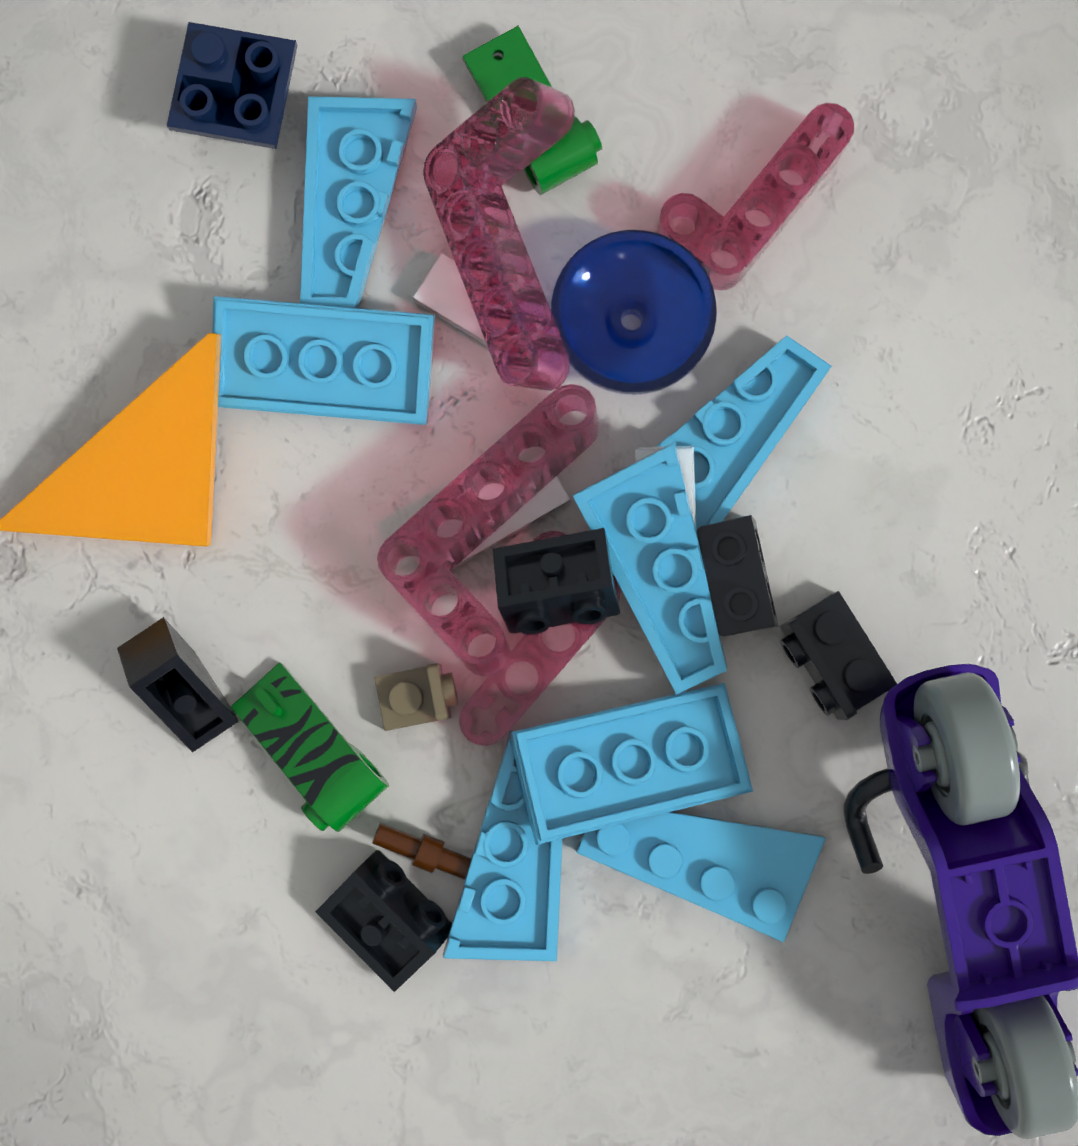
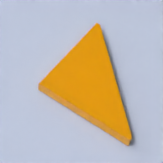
(144, 470)

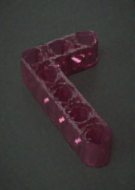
(466, 189)
(481, 519)

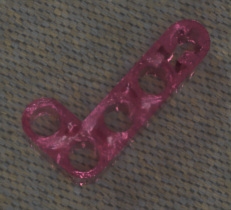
(766, 193)
(528, 650)

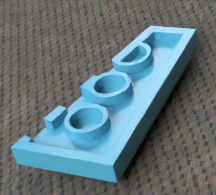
(349, 182)
(745, 424)
(659, 563)
(721, 865)
(511, 883)

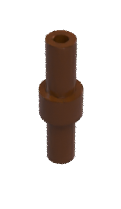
(426, 852)

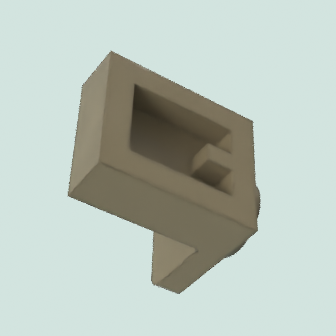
(415, 696)

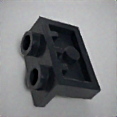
(737, 576)
(555, 582)
(837, 657)
(386, 920)

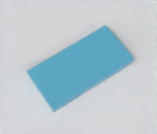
(324, 359)
(630, 763)

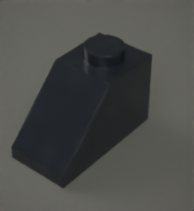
(175, 685)

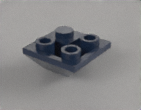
(232, 85)

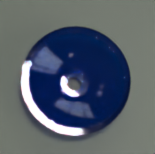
(640, 277)

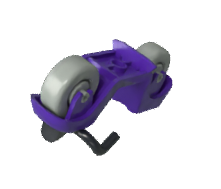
(994, 893)

